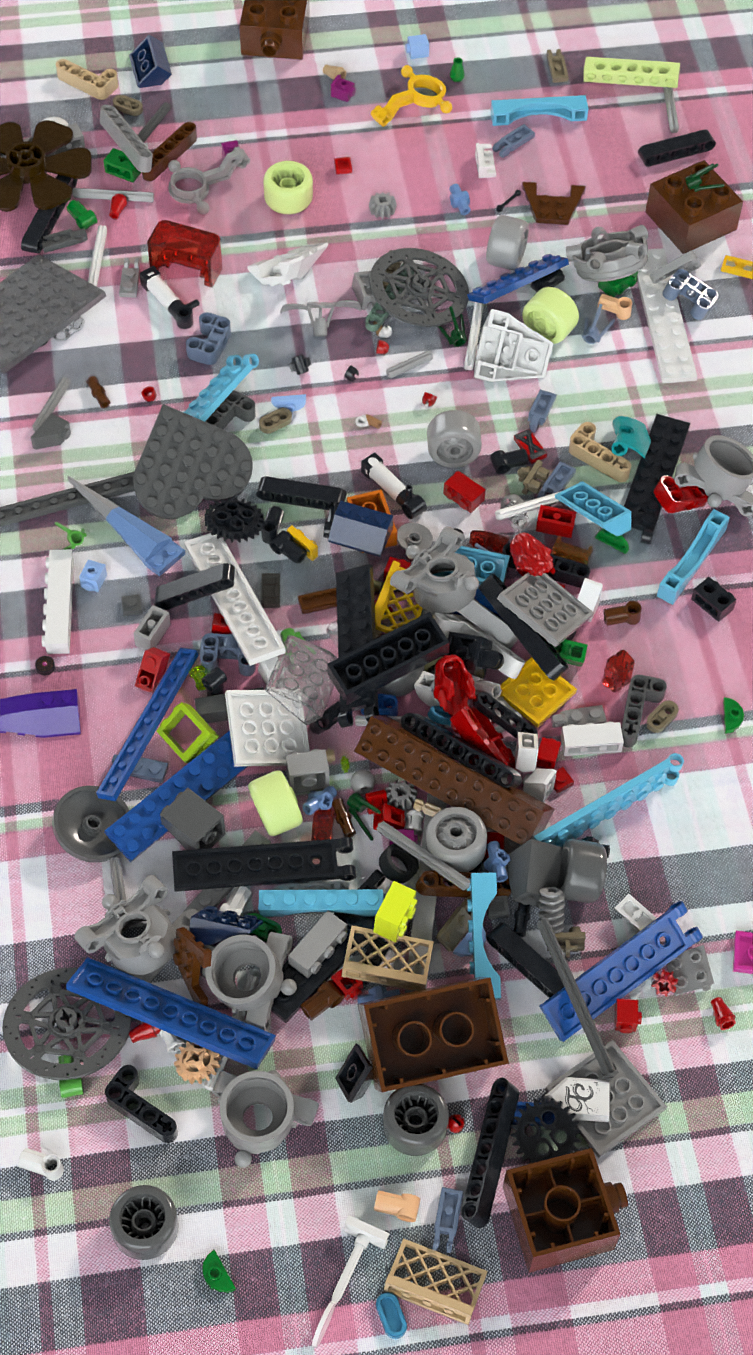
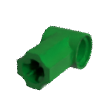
(83, 217)

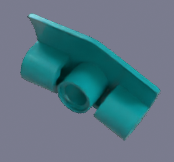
(630, 434)

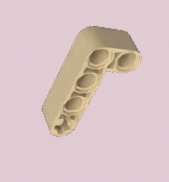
(96, 85)
(596, 455)

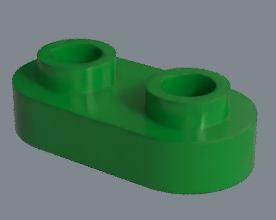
(267, 927)

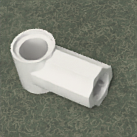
(237, 900)
(39, 1163)

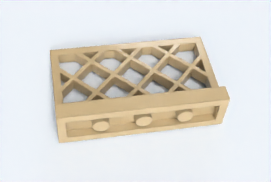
(382, 975)
(425, 1296)

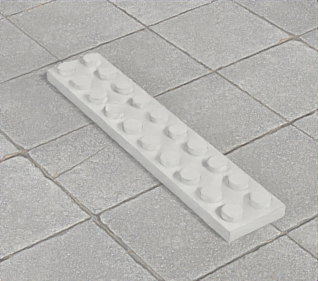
(665, 324)
(239, 603)

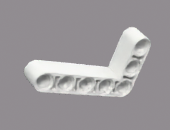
(456, 623)

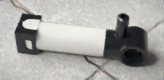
(182, 313)
(411, 504)

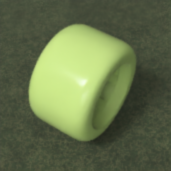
(288, 187)
(551, 314)
(275, 803)

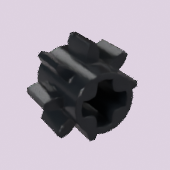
(300, 364)

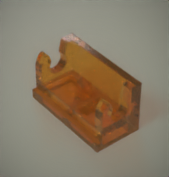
(572, 552)

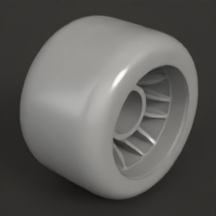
(507, 242)
(454, 438)
(457, 838)

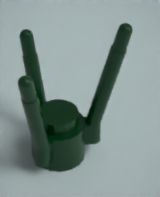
(694, 180)
(457, 336)
(358, 804)

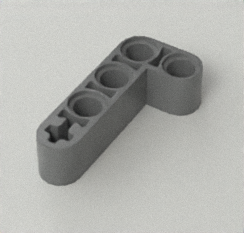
(234, 405)
(640, 695)

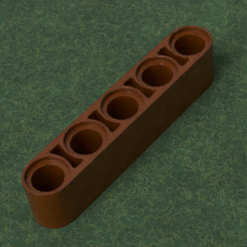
(171, 149)
(438, 888)

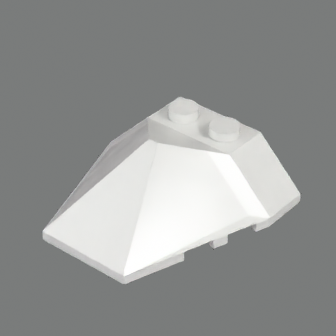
(287, 266)
(510, 350)

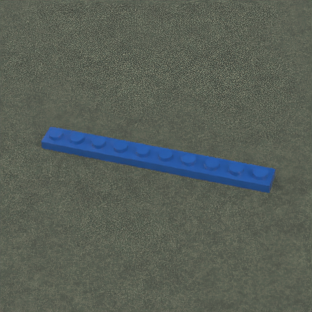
(147, 724)

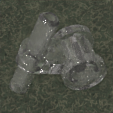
(515, 525)

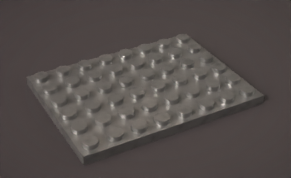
(39, 304)

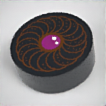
(45, 665)

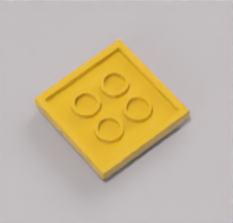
(535, 693)

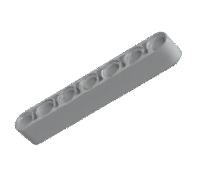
(126, 138)

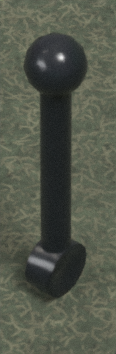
(500, 207)

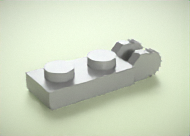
(130, 279)

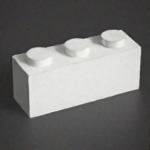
(591, 738)

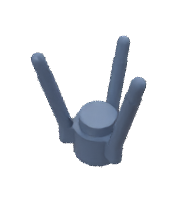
(592, 334)

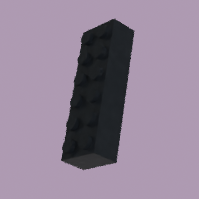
(388, 658)

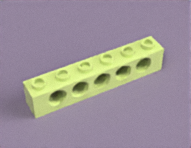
(631, 72)

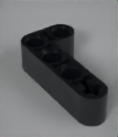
(144, 1108)

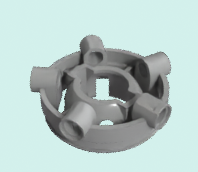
(611, 256)

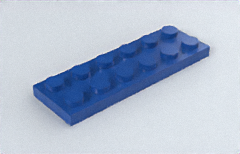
(517, 279)

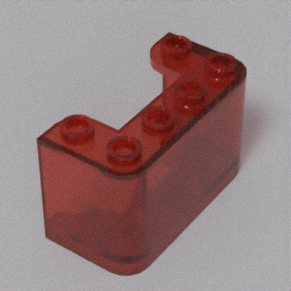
(187, 247)

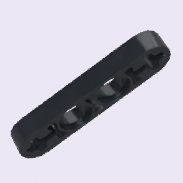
(506, 715)

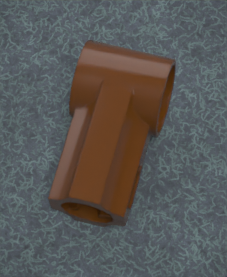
(622, 614)
(327, 996)

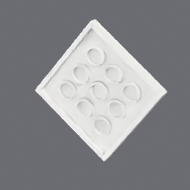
(262, 729)

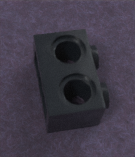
(711, 601)

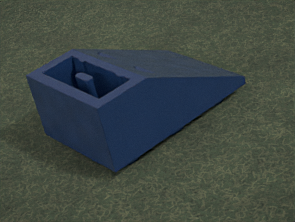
(215, 926)

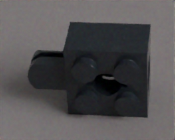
(475, 653)

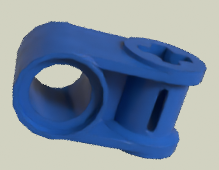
(383, 702)

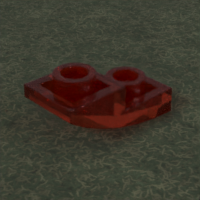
(488, 539)
(323, 825)

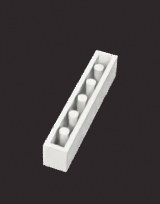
(59, 602)

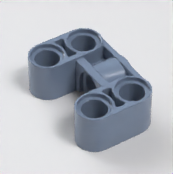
(692, 288)
(218, 332)
(223, 648)

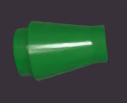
(457, 71)

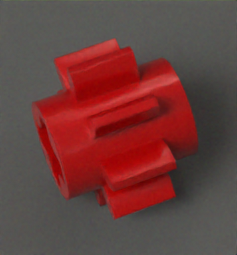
(667, 987)

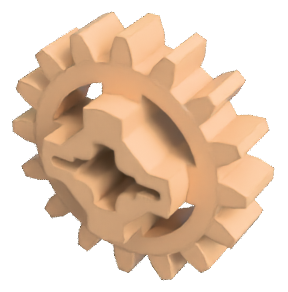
(196, 1063)

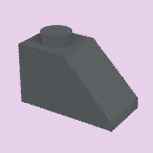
(51, 433)

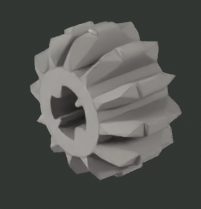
(382, 205)
(407, 793)

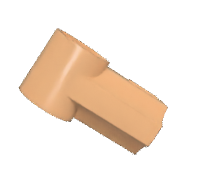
(621, 307)
(402, 1206)

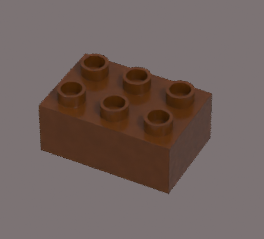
(433, 1034)

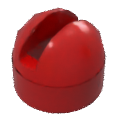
(382, 347)
(145, 393)
(427, 397)
(453, 1125)

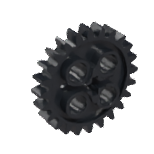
(233, 519)
(562, 1122)

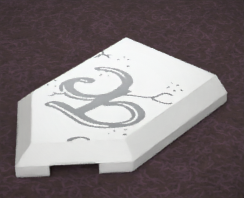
(585, 1096)

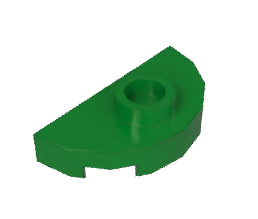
(610, 539)
(732, 715)
(216, 1275)

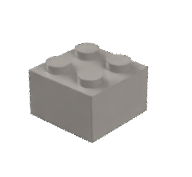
(307, 771)

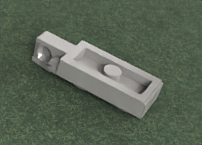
(579, 716)

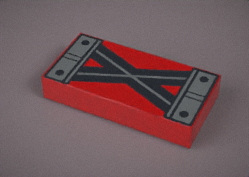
(527, 441)

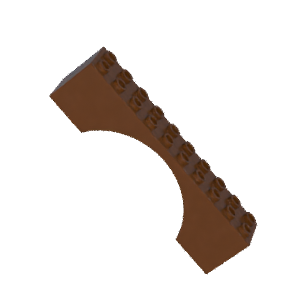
(416, 761)

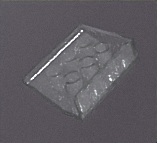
(302, 679)

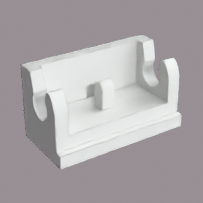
(484, 161)
(635, 912)

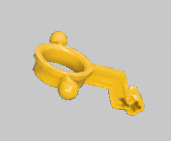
(385, 114)

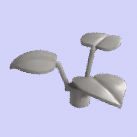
(320, 325)

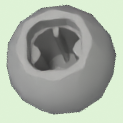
(362, 782)

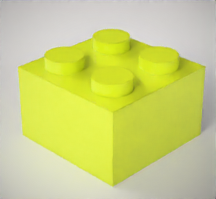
(395, 912)

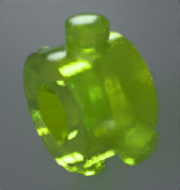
(345, 764)

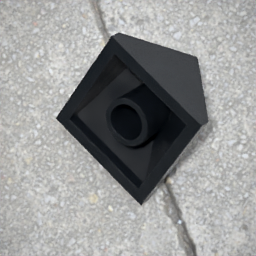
(355, 1074)

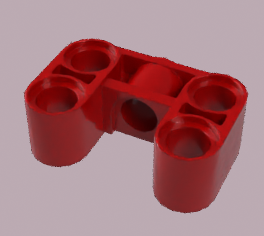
(679, 499)

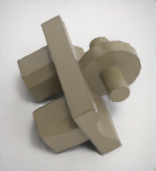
(529, 477)
(571, 941)

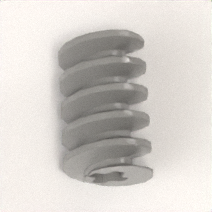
(552, 907)

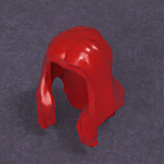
(531, 555)
(453, 684)

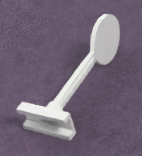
(365, 1234)

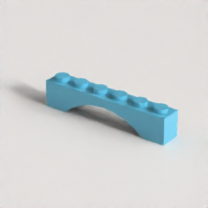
(568, 107)
(683, 572)
(482, 890)
(287, 902)

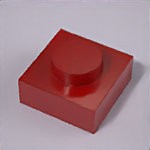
(343, 165)
(562, 780)
(376, 799)

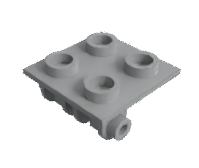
(691, 970)

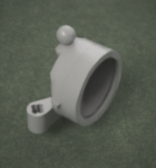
(723, 471)
(433, 592)
(250, 950)
(137, 954)
(264, 1088)

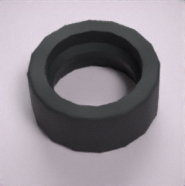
(391, 871)

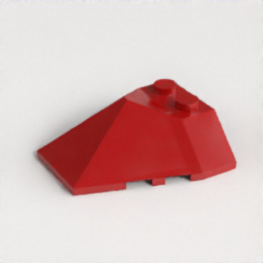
(481, 733)

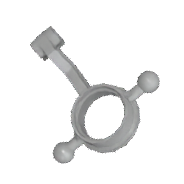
(234, 159)

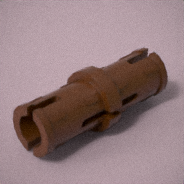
(98, 392)
(343, 818)

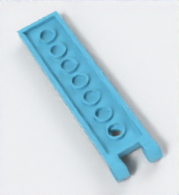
(221, 386)
(612, 802)

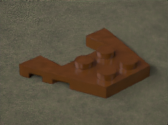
(552, 208)
(188, 958)

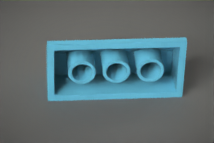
(597, 508)
(484, 563)

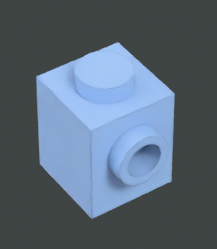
(417, 46)
(93, 576)

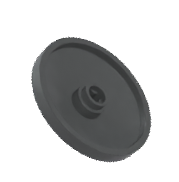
(81, 824)

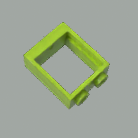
(201, 743)

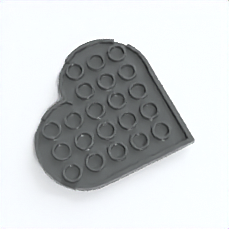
(189, 463)

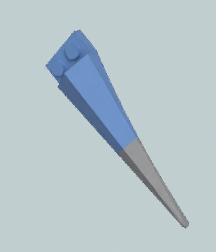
(148, 543)

